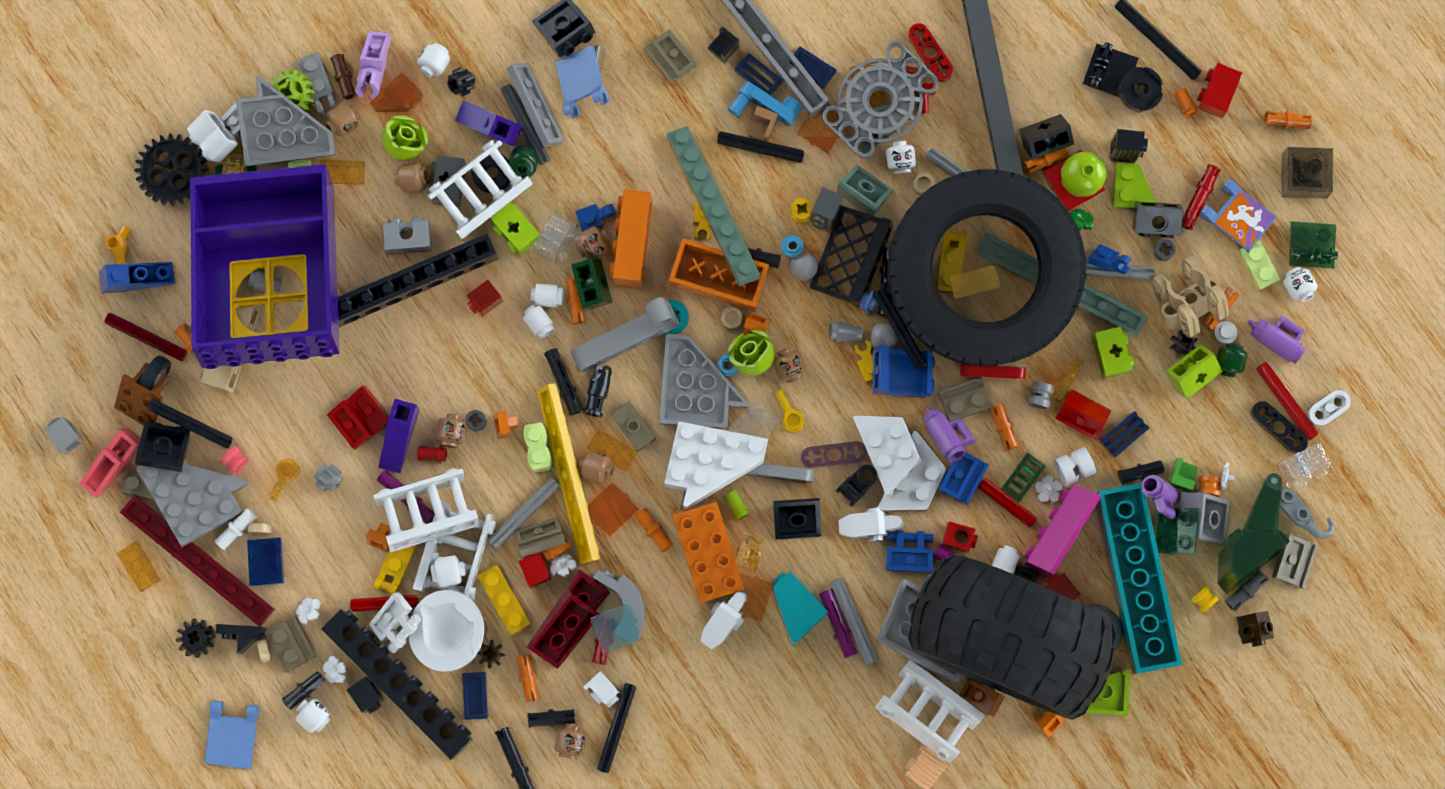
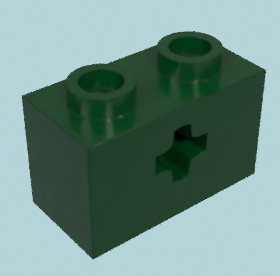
(591, 283)

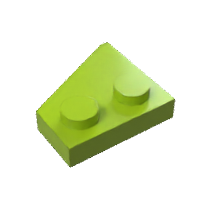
(1130, 186)

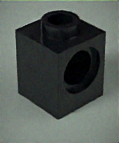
(365, 695)

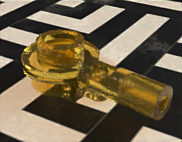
(286, 471)

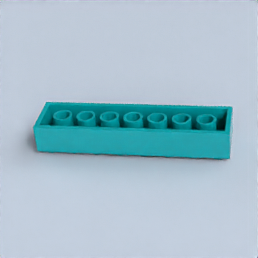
(1138, 579)

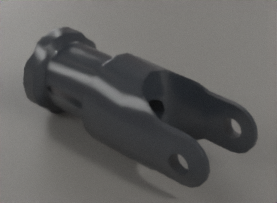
(598, 391)

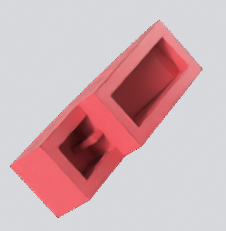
(111, 462)

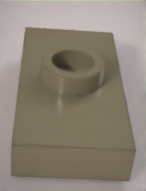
(633, 427)

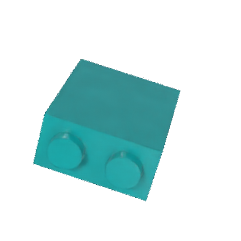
(797, 606)

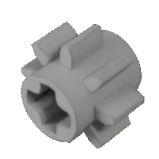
(328, 478)

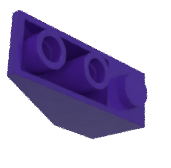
(488, 123)
(398, 435)

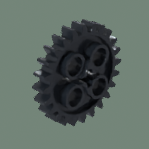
(177, 150)

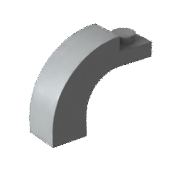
(628, 592)

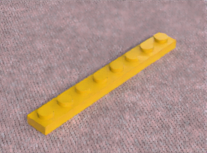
(568, 474)

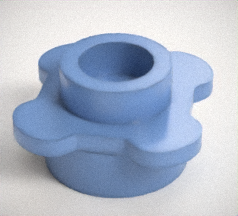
(868, 302)

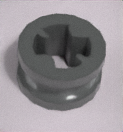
(1167, 244)
(470, 425)

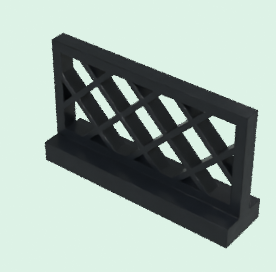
(870, 261)

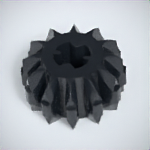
(188, 642)

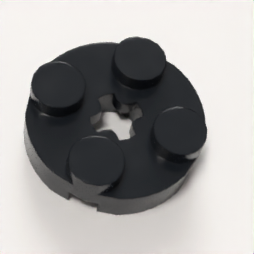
(1128, 91)

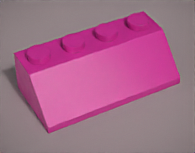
(1061, 530)

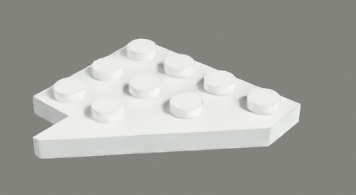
(710, 459)

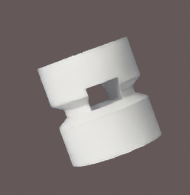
(1077, 465)

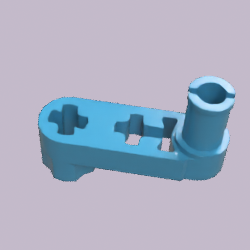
(748, 92)

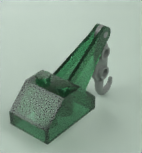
(1260, 539)

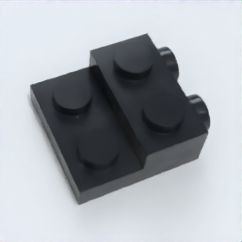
(564, 27)
(163, 446)

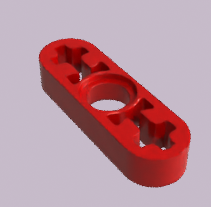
(916, 42)
(993, 371)

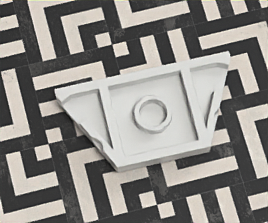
(889, 448)
(920, 484)

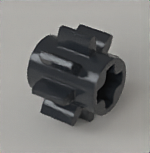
(461, 81)
(1181, 349)

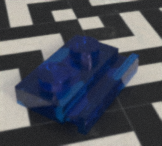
(265, 561)

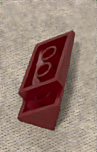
(568, 619)

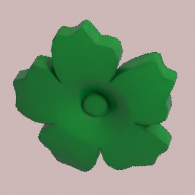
(1082, 219)

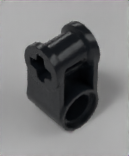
(856, 485)

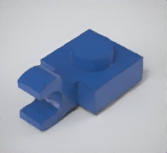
(591, 216)
(1107, 258)

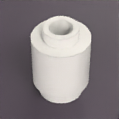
(547, 295)
(538, 321)
(1006, 559)

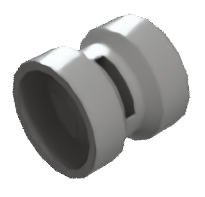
(1041, 395)

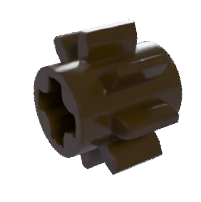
(495, 659)

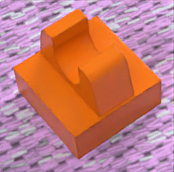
(756, 322)
(503, 424)
(378, 538)
(1048, 723)

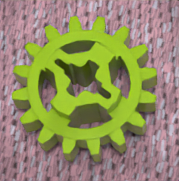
(297, 84)

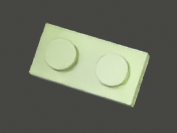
(1259, 266)

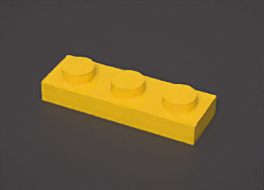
(504, 600)

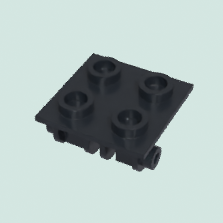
(1107, 68)

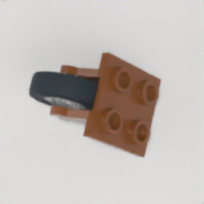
(138, 391)

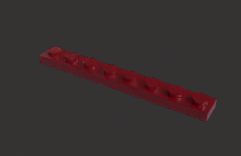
(198, 562)

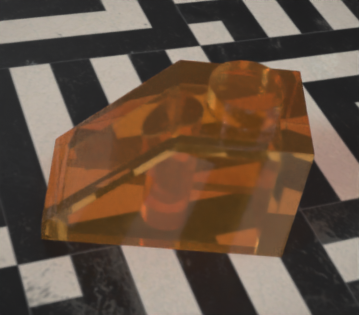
(398, 96)

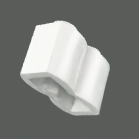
(212, 136)

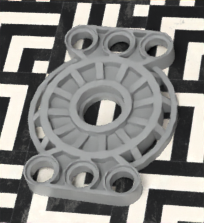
(874, 78)

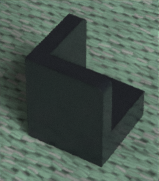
(724, 45)

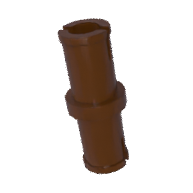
(343, 76)

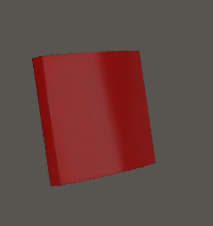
(1054, 179)
(359, 417)

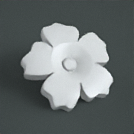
(1225, 476)
(1048, 489)
(562, 565)
(307, 610)
(334, 670)

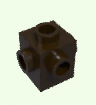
(1255, 628)

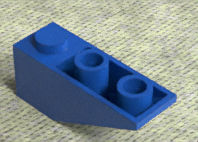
(135, 276)

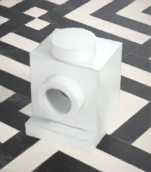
(602, 690)

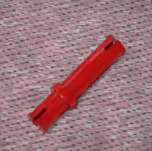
(1204, 188)

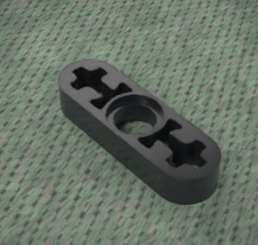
(1270, 410)

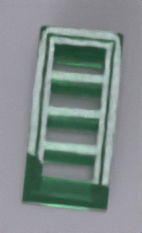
(1040, 467)

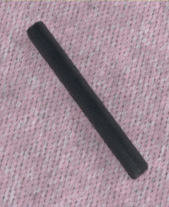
(1158, 39)

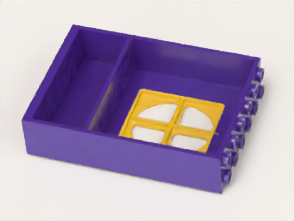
(255, 224)

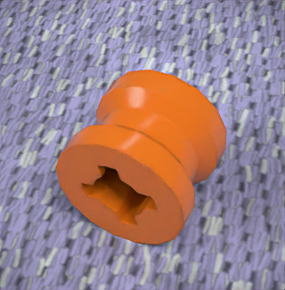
(1210, 485)

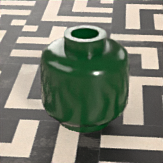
(523, 161)
(1232, 359)

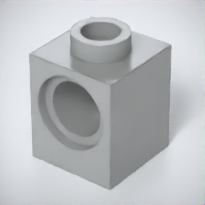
(63, 434)

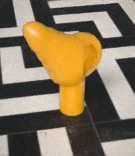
(118, 245)

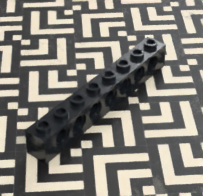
(415, 279)
(336, 629)

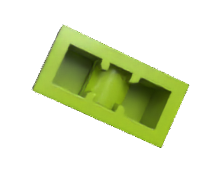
(511, 216)
(1108, 364)
(1194, 371)

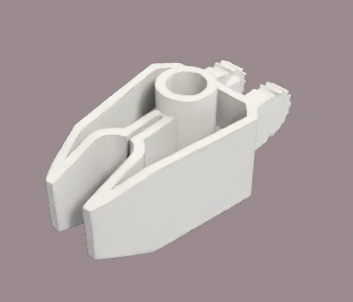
(869, 525)
(724, 619)

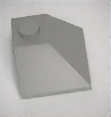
(1212, 515)

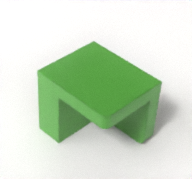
(1183, 475)

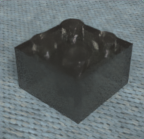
(1307, 172)

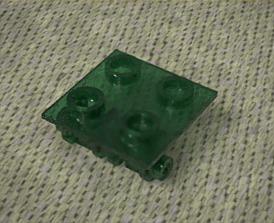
(1312, 245)
(1179, 533)

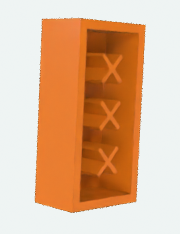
(632, 240)
(707, 274)
(707, 551)

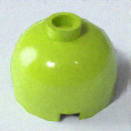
(403, 138)
(1083, 174)
(751, 353)

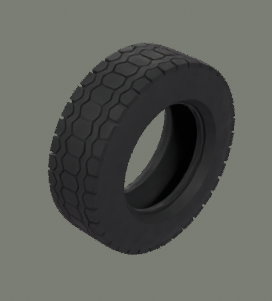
(1058, 254)

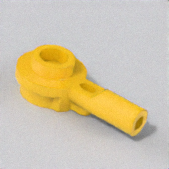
(793, 420)

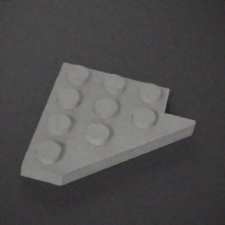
(694, 387)

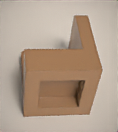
(762, 124)

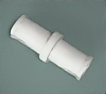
(235, 529)

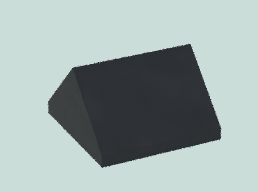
(797, 518)

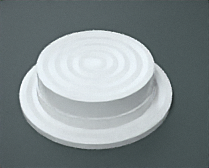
(448, 631)

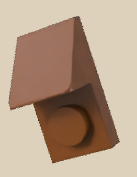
(981, 697)

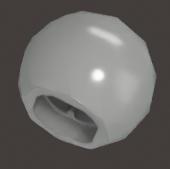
(803, 267)
(883, 336)

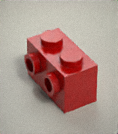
(1219, 90)

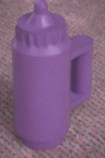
(1278, 340)
(945, 436)
(1162, 494)

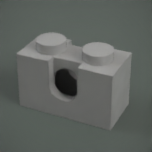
(419, 241)

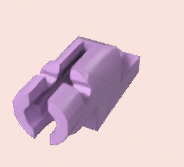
(373, 63)

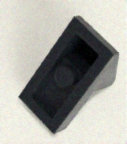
(246, 635)

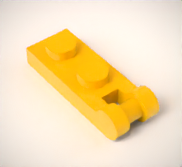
(951, 259)
(396, 566)

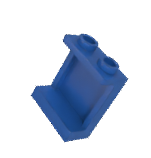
(897, 375)

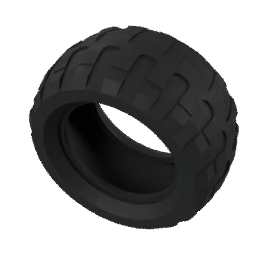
(1013, 636)

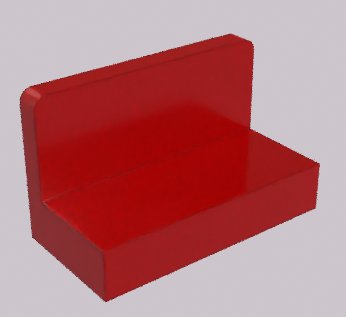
(1083, 414)

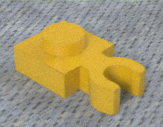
(700, 219)
(866, 363)

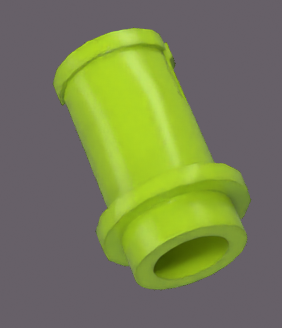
(736, 505)

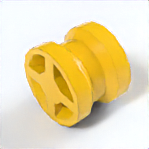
(799, 214)
(1204, 599)

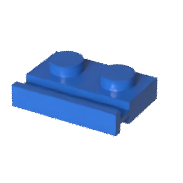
(963, 478)

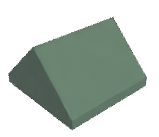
(864, 190)

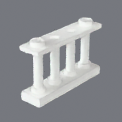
(499, 197)
(426, 532)
(423, 577)
(941, 695)

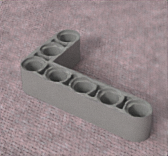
(657, 321)

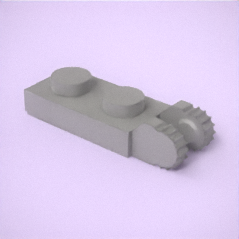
(314, 69)

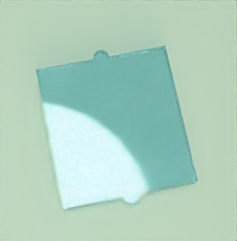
(615, 628)

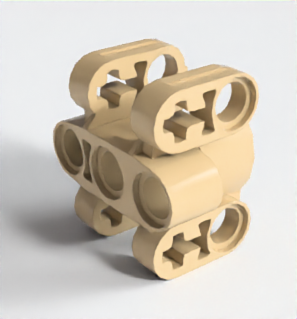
(1187, 306)

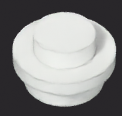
(1225, 332)

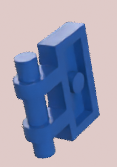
(909, 559)

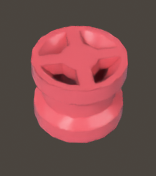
(234, 460)

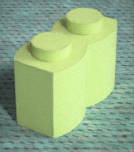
(538, 453)

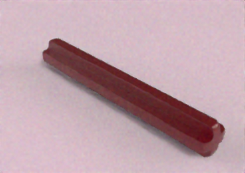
(145, 336)

